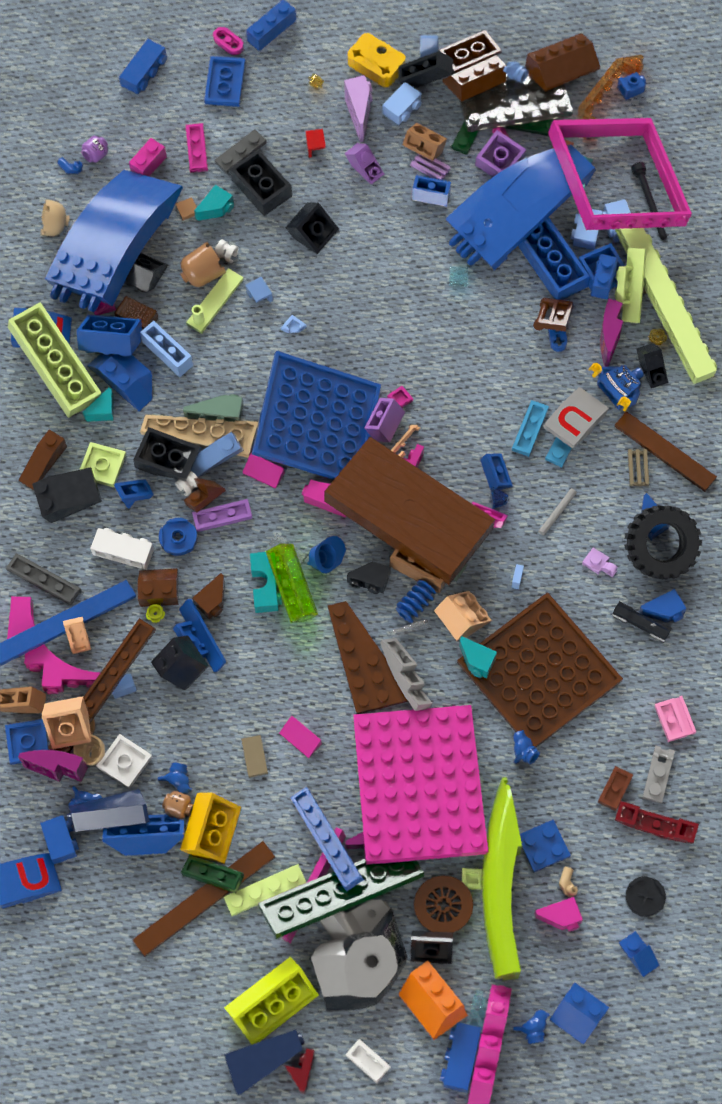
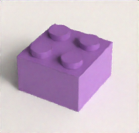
(499, 154)

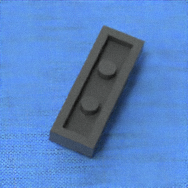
(240, 150)

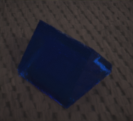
(498, 498)

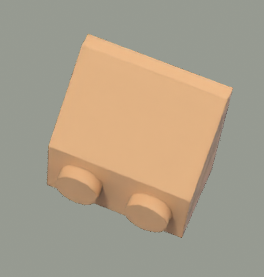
(67, 722)

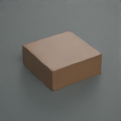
(186, 208)

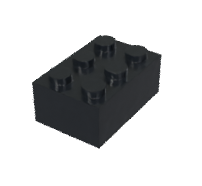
(261, 182)

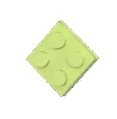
(105, 463)

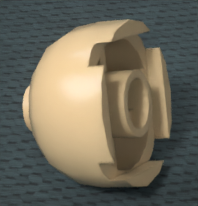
(53, 218)

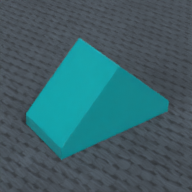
(101, 409)

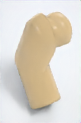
(566, 884)

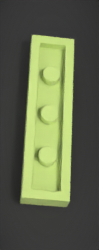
(264, 889)

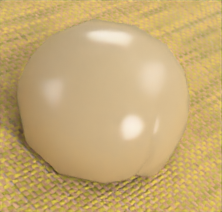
(97, 748)

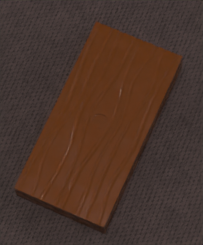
(409, 510)

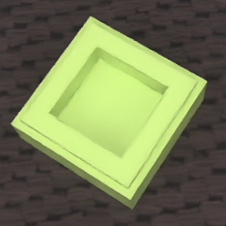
(472, 878)

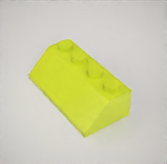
(271, 1001)

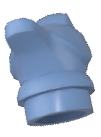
(516, 71)

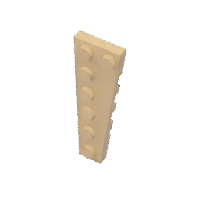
(203, 431)

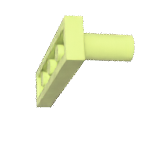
(214, 301)

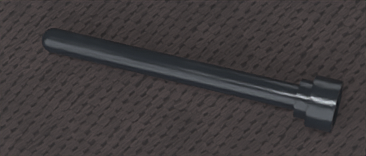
(639, 170)

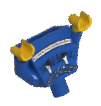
(618, 384)

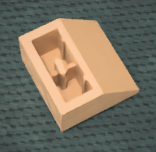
(462, 614)

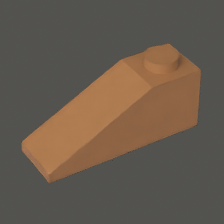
(22, 700)

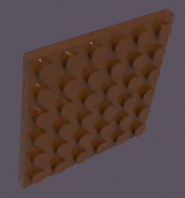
(543, 671)

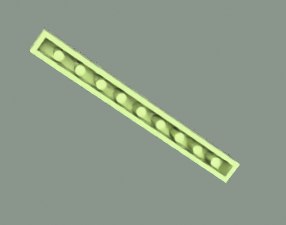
(670, 308)

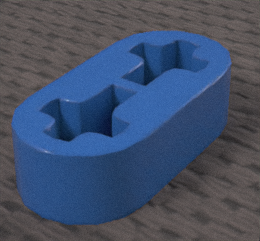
(562, 337)

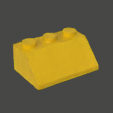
(210, 827)

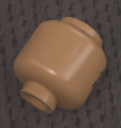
(177, 805)

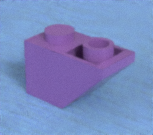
(364, 162)

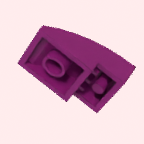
(610, 330)
(54, 764)

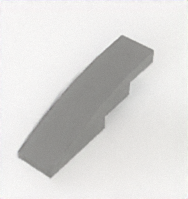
(403, 669)

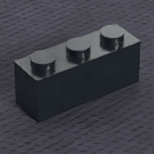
(426, 69)

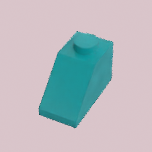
(215, 204)
(477, 657)

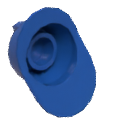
(327, 554)

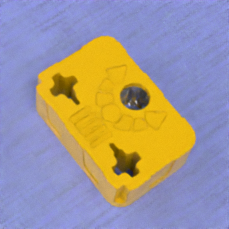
(375, 60)

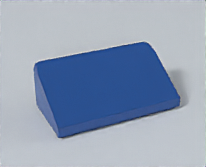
(496, 471)

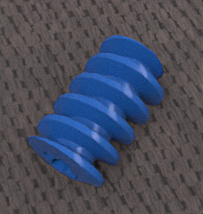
(414, 600)

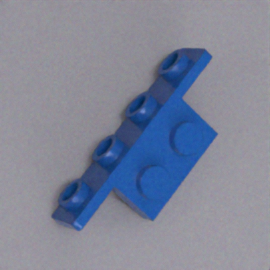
(199, 634)

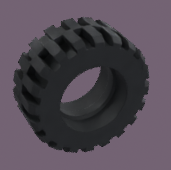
(688, 542)

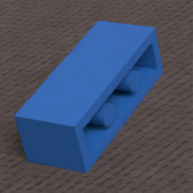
(271, 25)
(143, 66)
(460, 1057)

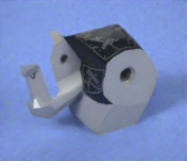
(360, 958)

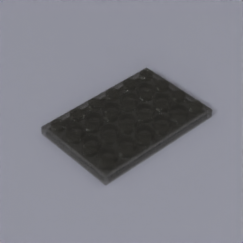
(515, 104)

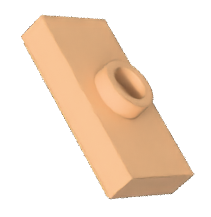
(77, 635)

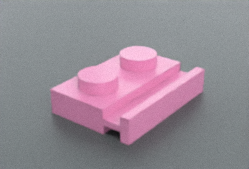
(675, 719)

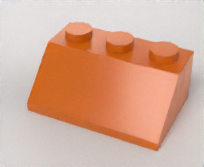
(432, 1000)

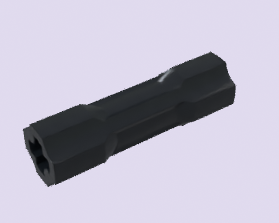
(653, 628)

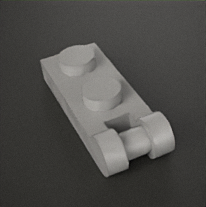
(658, 775)

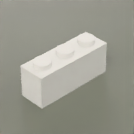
(122, 548)

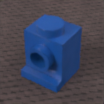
(631, 85)

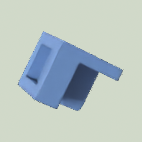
(259, 290)
(124, 687)

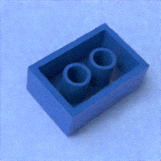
(109, 335)

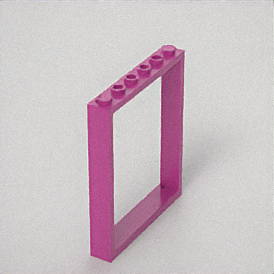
(619, 127)

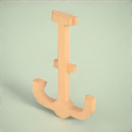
(401, 443)

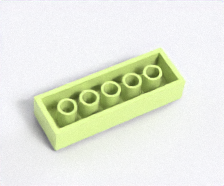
(54, 359)

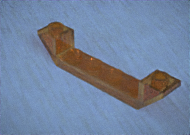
(625, 64)

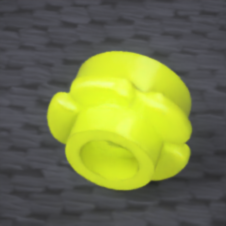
(151, 610)

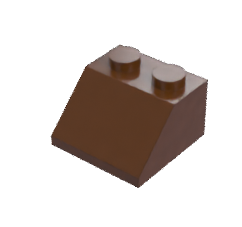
(158, 587)

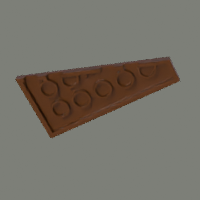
(364, 664)

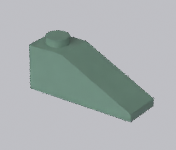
(221, 407)

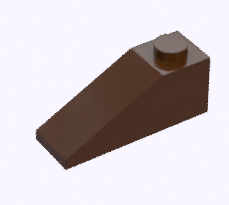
(43, 458)

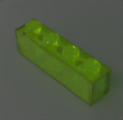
(291, 583)

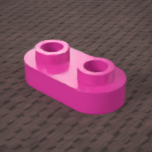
(229, 41)

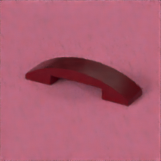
(656, 824)

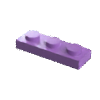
(222, 515)

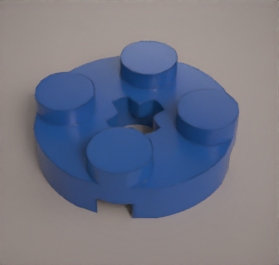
(182, 546)

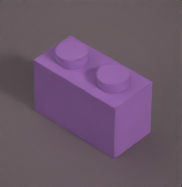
(384, 420)

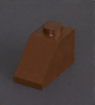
(211, 597)

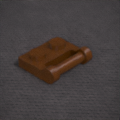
(559, 315)

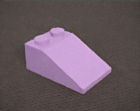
(358, 102)

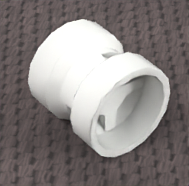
(225, 250)
(188, 485)

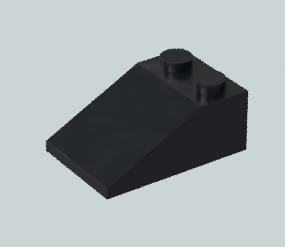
(165, 455)
(66, 494)

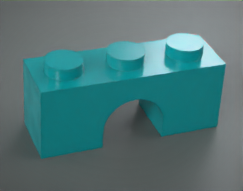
(265, 598)

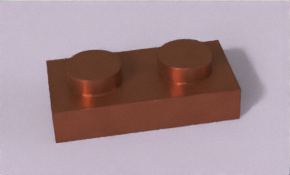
(615, 788)

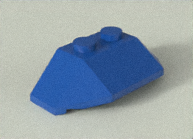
(126, 377)
(146, 838)

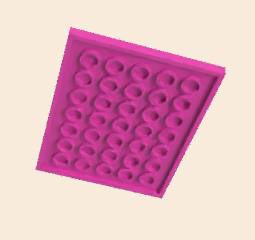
(419, 785)

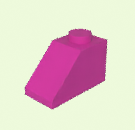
(561, 915)

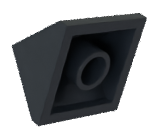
(431, 947)

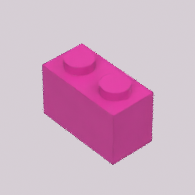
(148, 158)

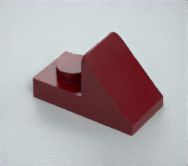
(302, 1075)

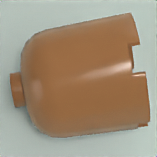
(201, 266)

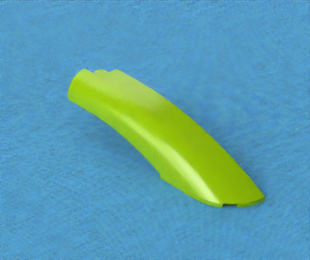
(497, 876)

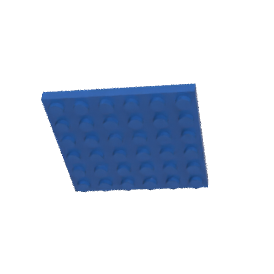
(313, 416)

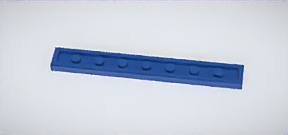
(54, 626)

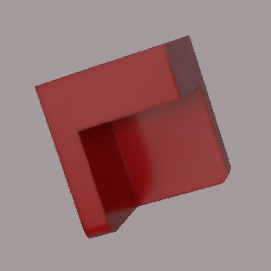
(315, 140)

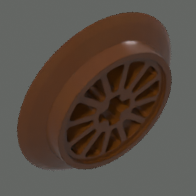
(452, 884)

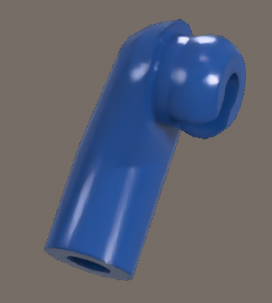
(74, 168)

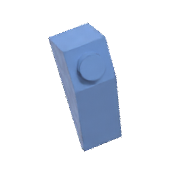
(216, 454)

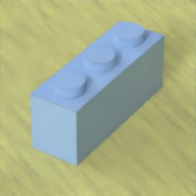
(166, 349)

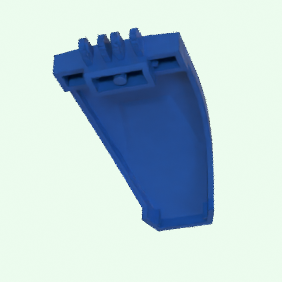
(513, 206)

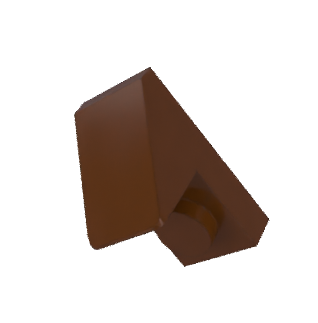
(206, 493)

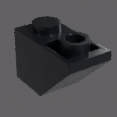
(652, 364)
(370, 576)

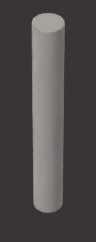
(558, 510)

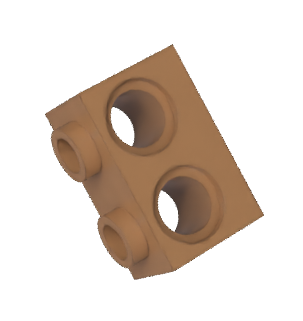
(424, 141)

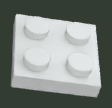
(124, 761)

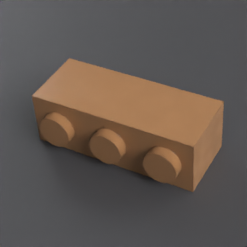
(413, 570)

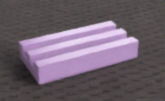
(428, 172)

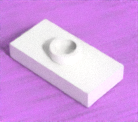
(368, 1061)

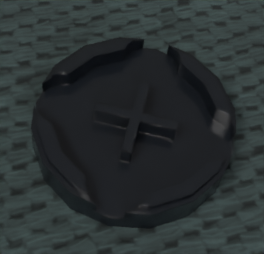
(645, 896)

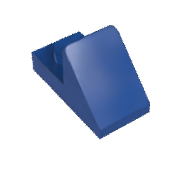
(133, 491)
(639, 954)

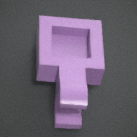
(598, 561)

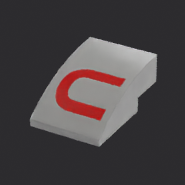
(576, 417)

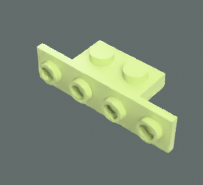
(630, 285)

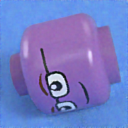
(94, 149)

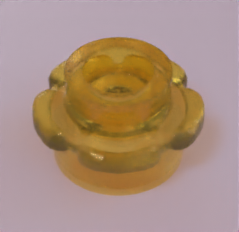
(315, 81)
(658, 341)

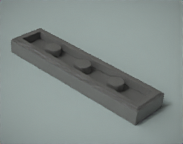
(43, 579)

